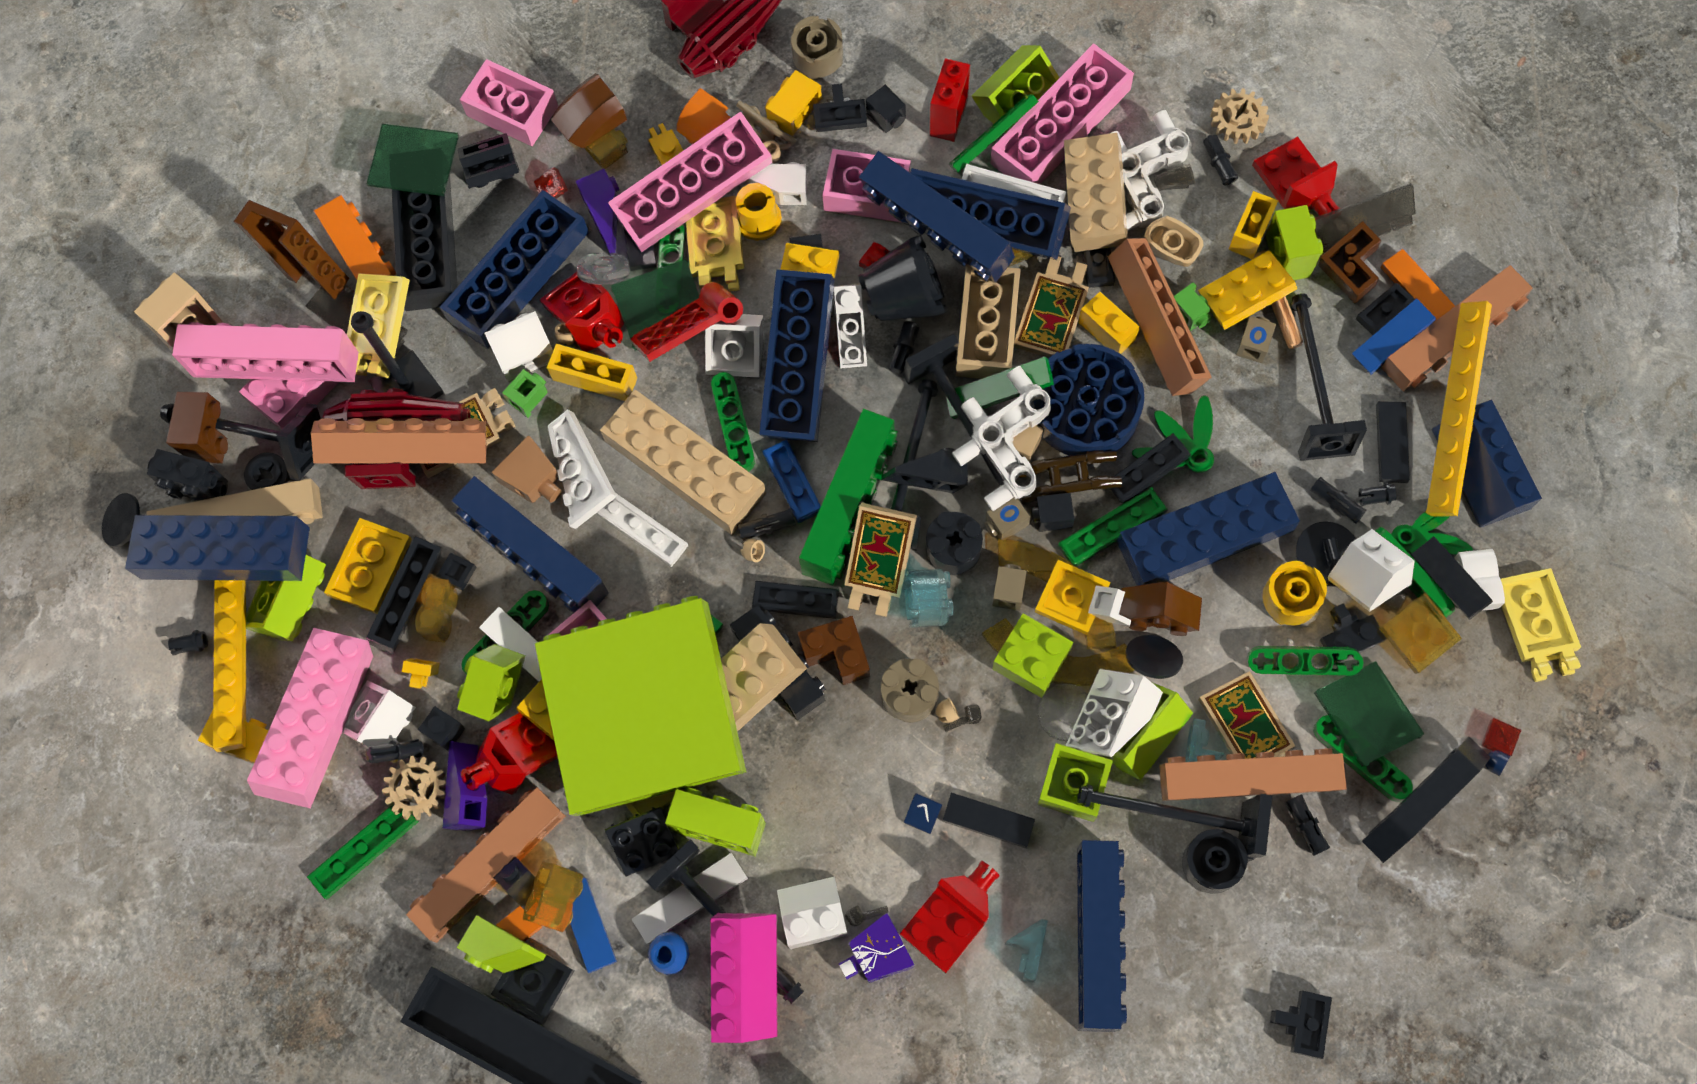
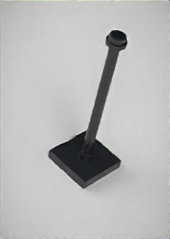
(931, 361)
(406, 373)
(927, 389)
(293, 438)
(1328, 438)
(1252, 825)
(677, 869)

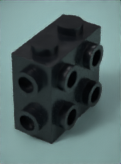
(186, 476)

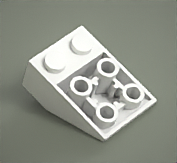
(1113, 712)

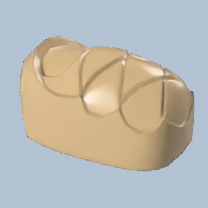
(1173, 241)

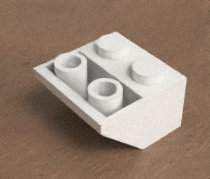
(520, 345)

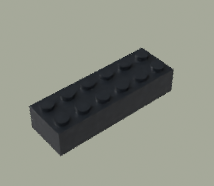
(425, 246)

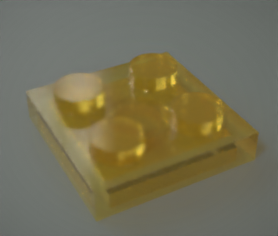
(1420, 633)

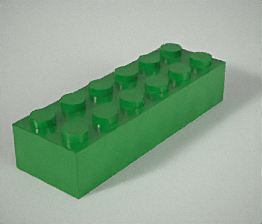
(852, 484)

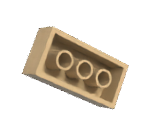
(1095, 192)
(174, 304)
(987, 324)
(759, 671)

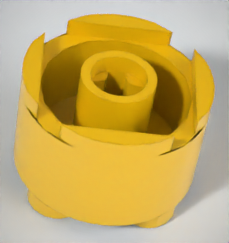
(1300, 579)

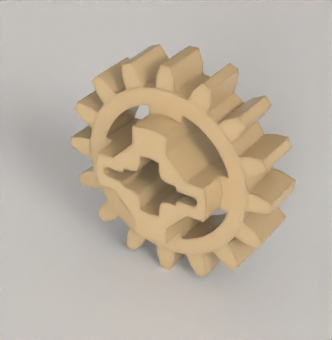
(1249, 124)
(404, 792)

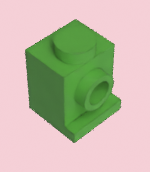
(1193, 307)
(521, 385)

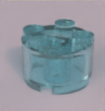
(927, 598)

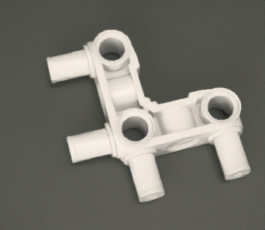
(1146, 160)
(1007, 423)

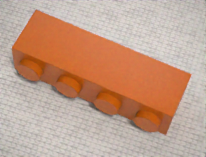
(352, 238)

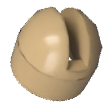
(774, 150)
(563, 335)
(758, 552)
(946, 711)

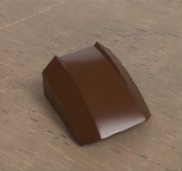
(588, 112)

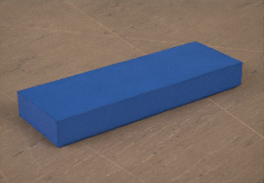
(1393, 336)
(792, 481)
(591, 932)

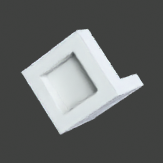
(1107, 604)

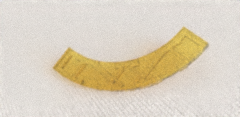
(1041, 564)
(1074, 670)

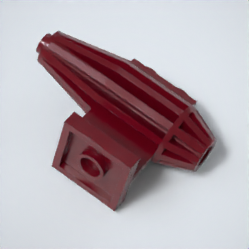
(716, 30)
(398, 406)

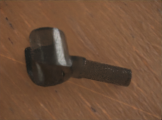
(972, 716)
(856, 917)

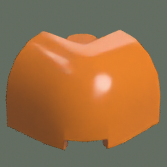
(701, 116)

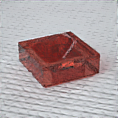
(551, 183)
(1501, 737)

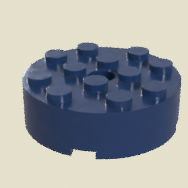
(1105, 379)

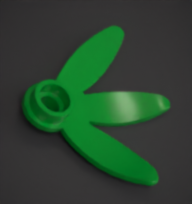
(1201, 432)
(1420, 534)

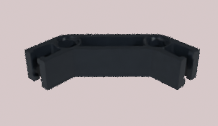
(1426, 800)

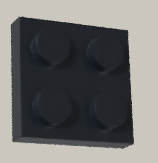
(534, 987)

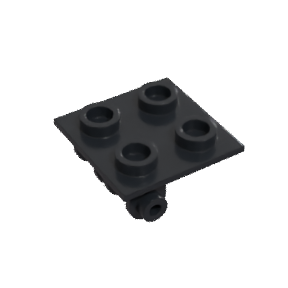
(642, 841)

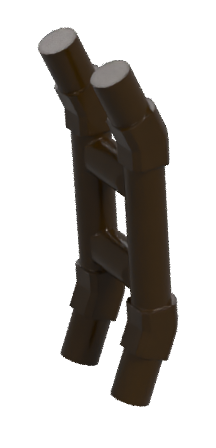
(1083, 483)

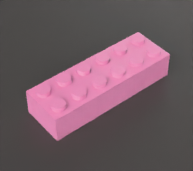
(1063, 113)
(691, 181)
(266, 352)
(310, 718)

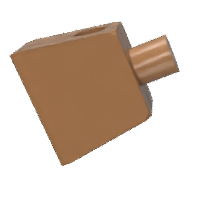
(528, 473)

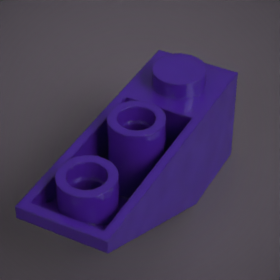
(463, 807)

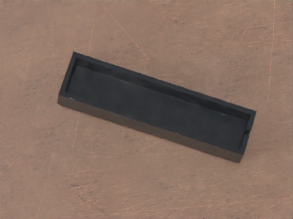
(502, 1037)

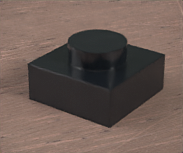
(457, 571)

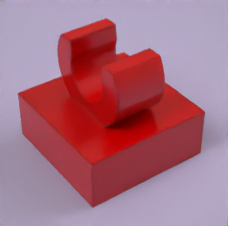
(873, 254)

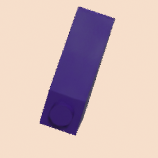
(596, 192)

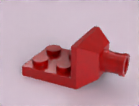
(1297, 177)
(586, 312)
(509, 755)
(951, 917)

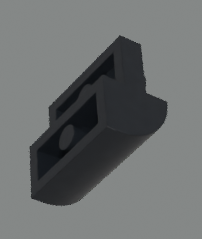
(488, 161)

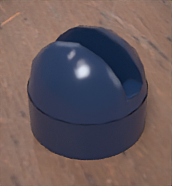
(1497, 762)

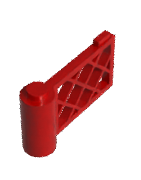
(712, 306)

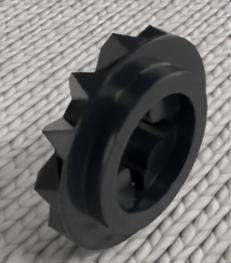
(265, 461)

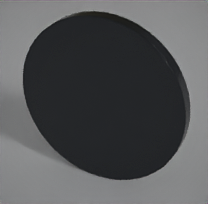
(119, 519)
(1154, 656)

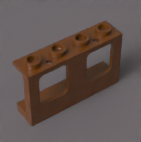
(291, 248)

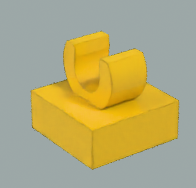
(420, 671)

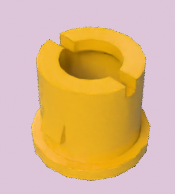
(762, 223)

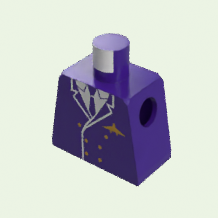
(877, 952)

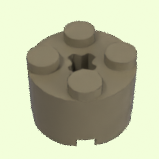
(817, 47)
(902, 704)

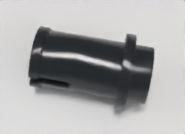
(1378, 494)
(190, 642)

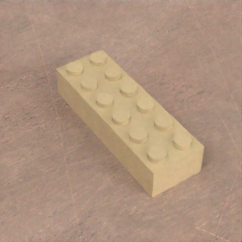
(683, 462)

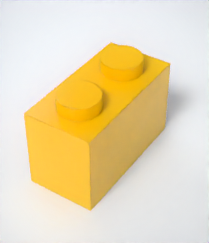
(793, 102)
(1253, 225)
(1108, 323)

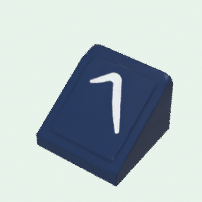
(923, 813)

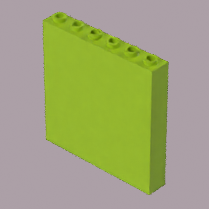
(639, 706)

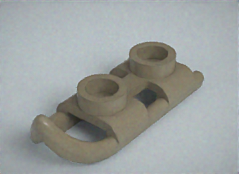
(769, 128)

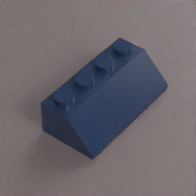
(1495, 474)

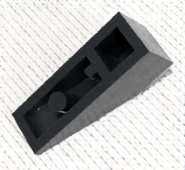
(934, 472)

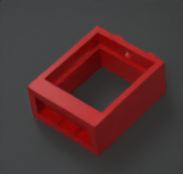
(949, 99)

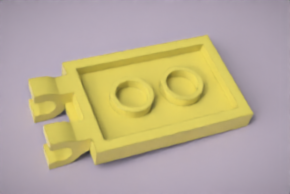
(716, 243)
(385, 301)
(1540, 623)

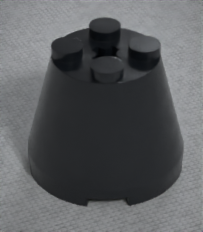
(903, 283)

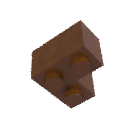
(1346, 265)
(193, 427)
(1161, 607)
(836, 641)

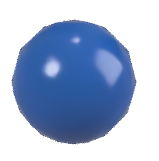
(668, 953)

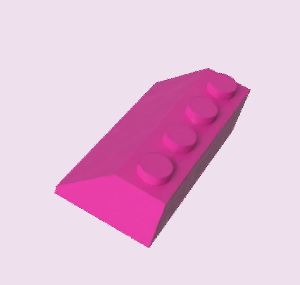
(743, 977)

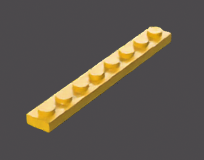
(1459, 409)
(229, 665)

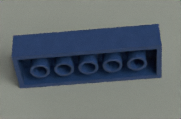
(936, 217)
(1024, 220)
(515, 267)
(797, 355)
(1208, 531)
(528, 546)
(217, 547)
(1099, 936)

